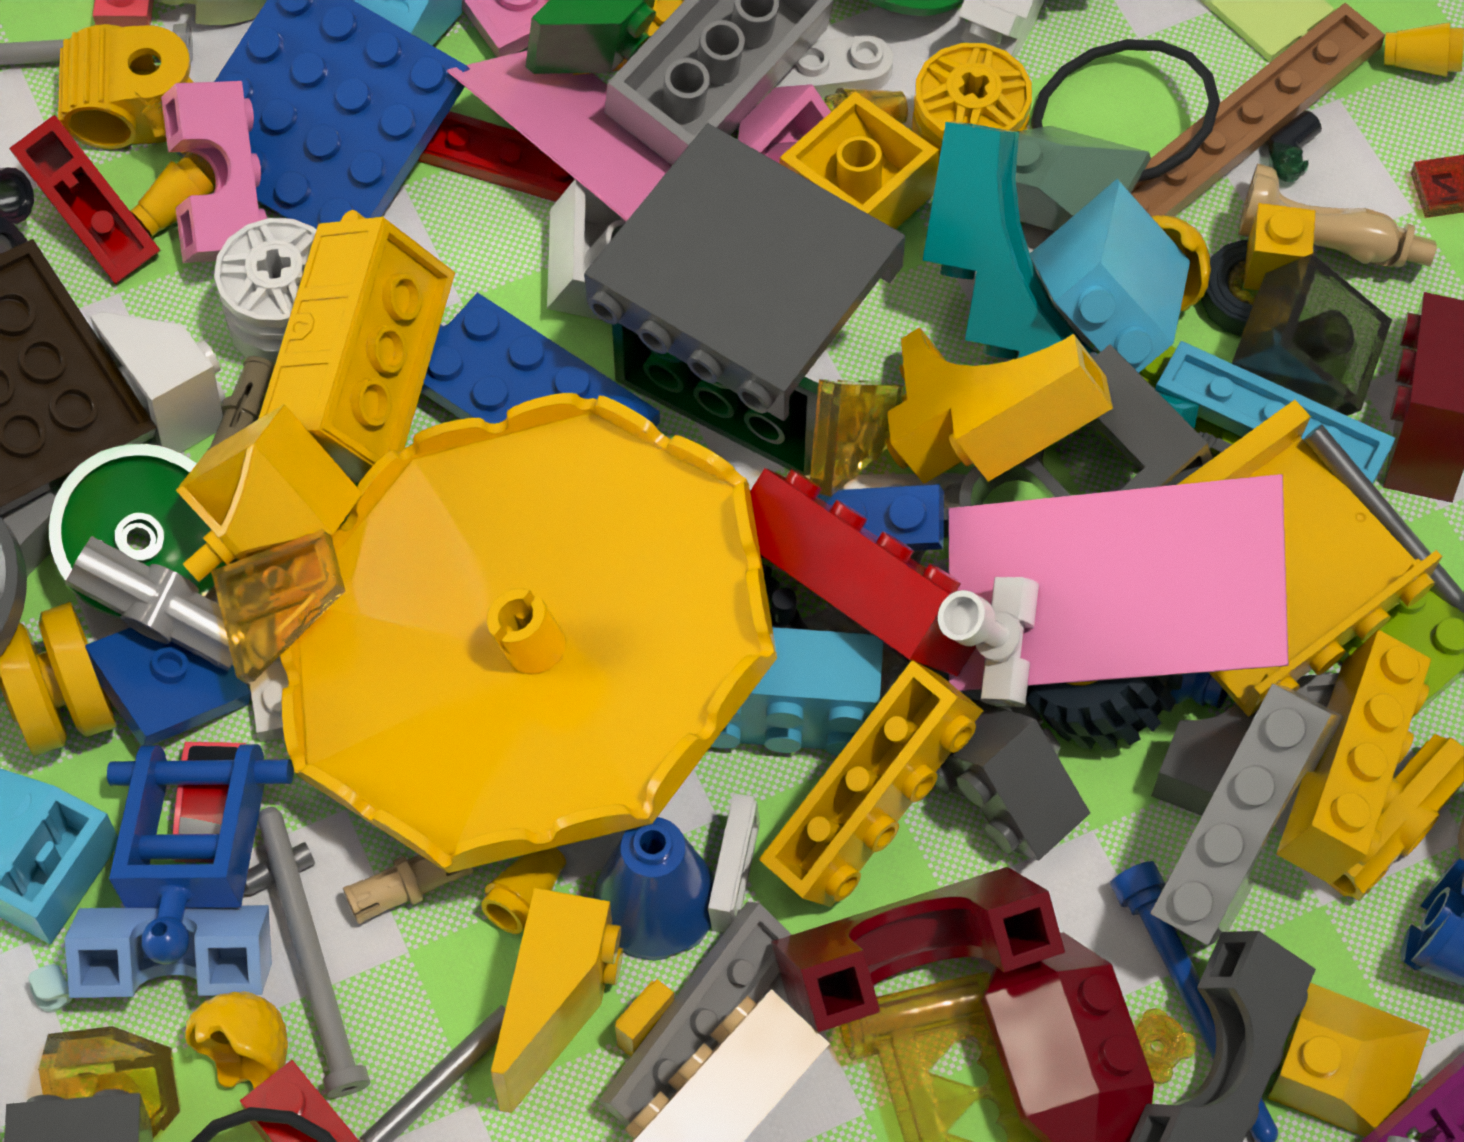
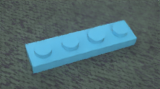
(1245, 400)

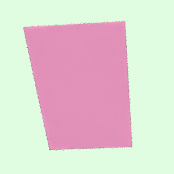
(569, 124)
(1135, 579)

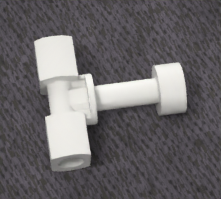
(996, 633)

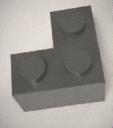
(1015, 782)

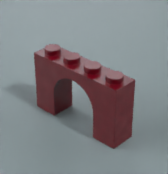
(989, 917)

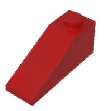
(84, 199)

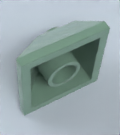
(1066, 170)

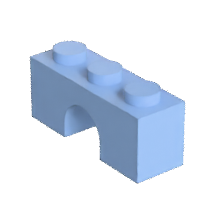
(225, 951)

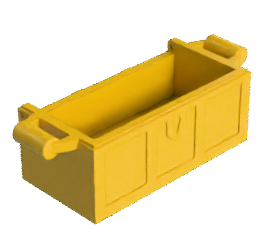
(360, 339)

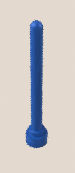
(1139, 891)

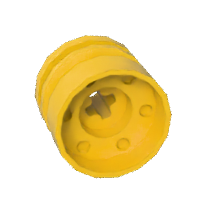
(970, 86)

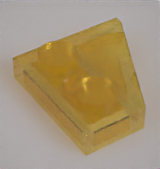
(275, 599)

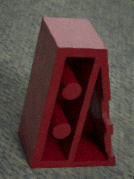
(1430, 402)

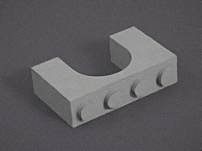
(1219, 857)

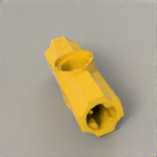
(1422, 792)

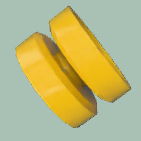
(45, 681)

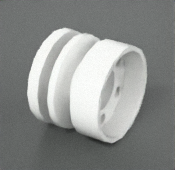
(259, 282)

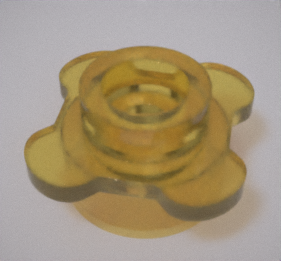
(1176, 1043)

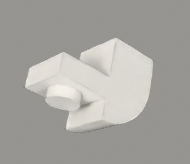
(999, 22)

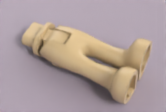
(1353, 231)

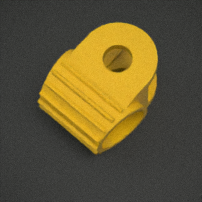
(102, 72)

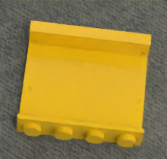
(1338, 556)

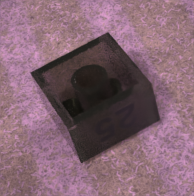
(1314, 335)

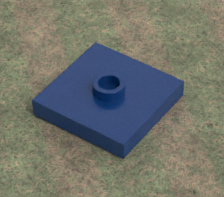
(162, 685)

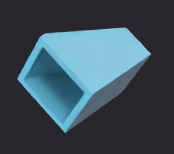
(1116, 276)

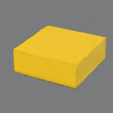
(642, 1016)

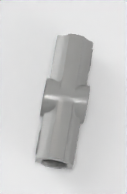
(152, 601)

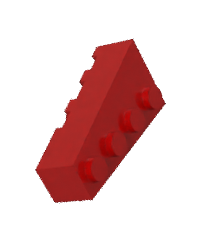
(855, 569)

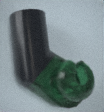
(1286, 146)

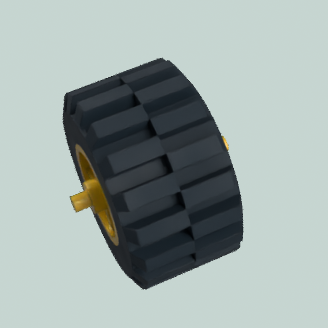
(1104, 708)

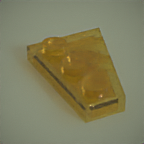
(850, 429)

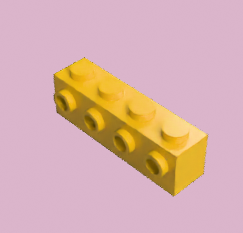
(1353, 782)
(872, 786)

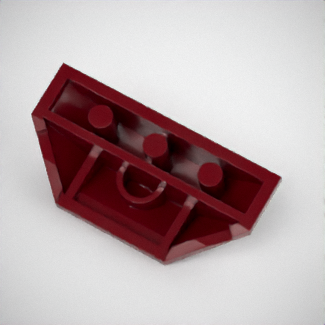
(1069, 1047)

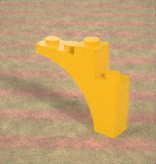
(990, 411)

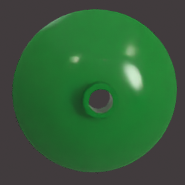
(124, 494)

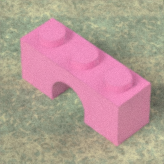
(215, 124)

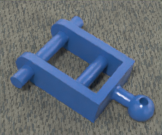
(186, 885)

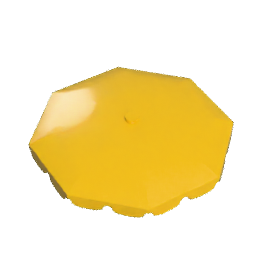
(530, 632)

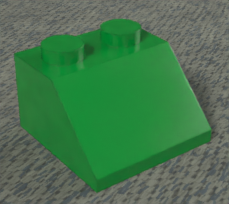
(587, 35)

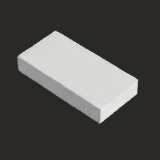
(734, 862)

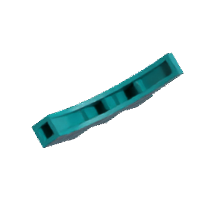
(979, 229)

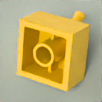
(264, 491)

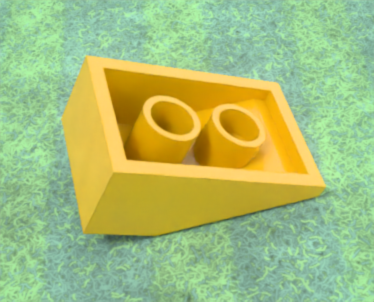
(555, 989)

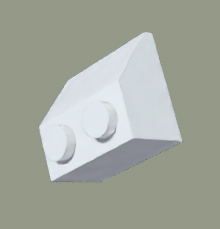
(577, 235)
(167, 375)

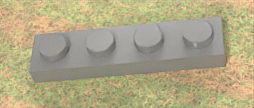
(735, 967)

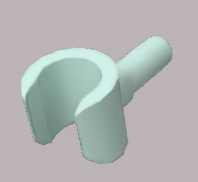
(49, 988)

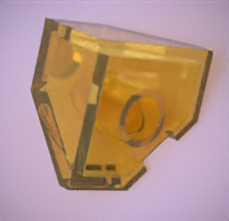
(111, 1058)

